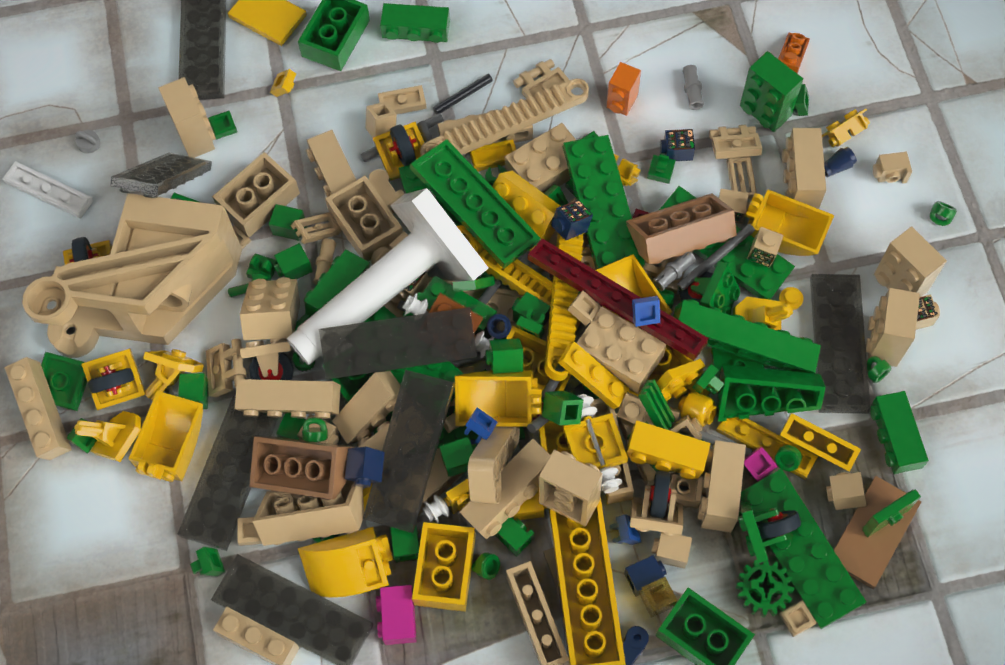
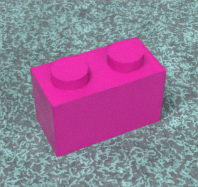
(398, 615)

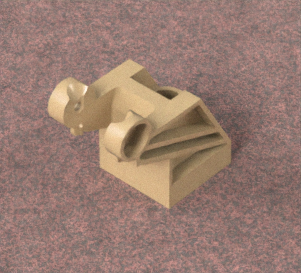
(155, 281)

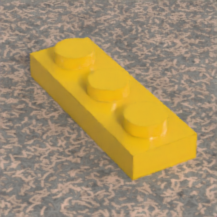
(593, 375)

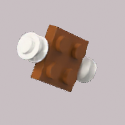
(445, 303)

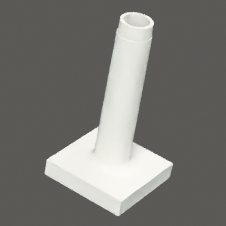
(431, 242)

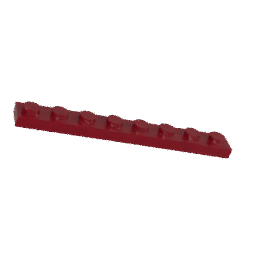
(615, 297)

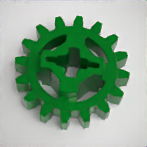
(775, 588)

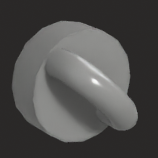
(87, 141)

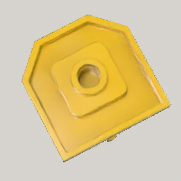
(763, 311)
(169, 368)
(112, 436)

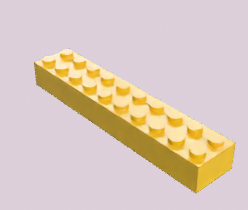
(584, 578)

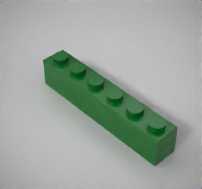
(749, 339)

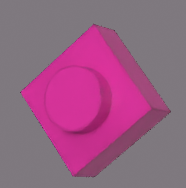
(759, 463)

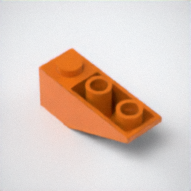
(794, 50)

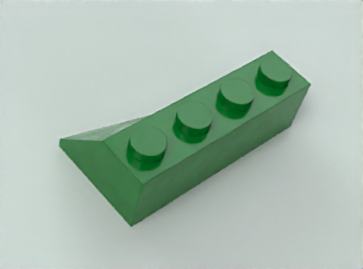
(767, 391)

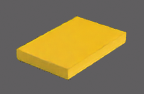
(269, 18)

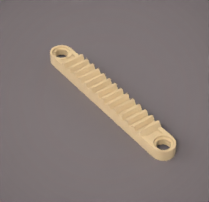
(512, 118)

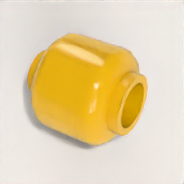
(698, 406)

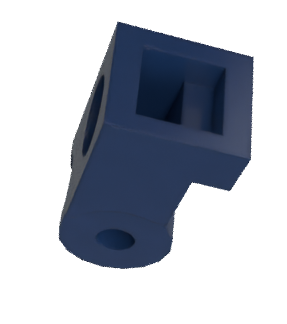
(634, 643)

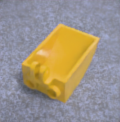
(800, 223)
(632, 276)
(506, 397)
(167, 437)
(347, 564)

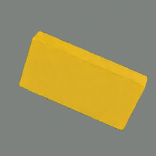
(491, 155)

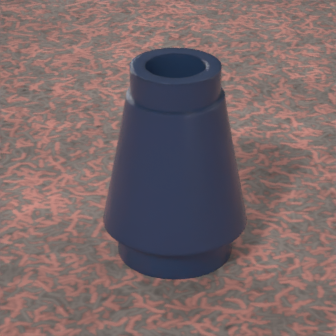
(840, 161)
(493, 326)

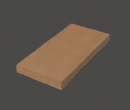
(869, 556)

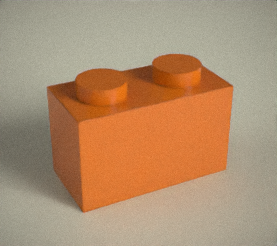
(623, 88)

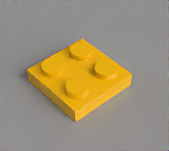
(676, 380)

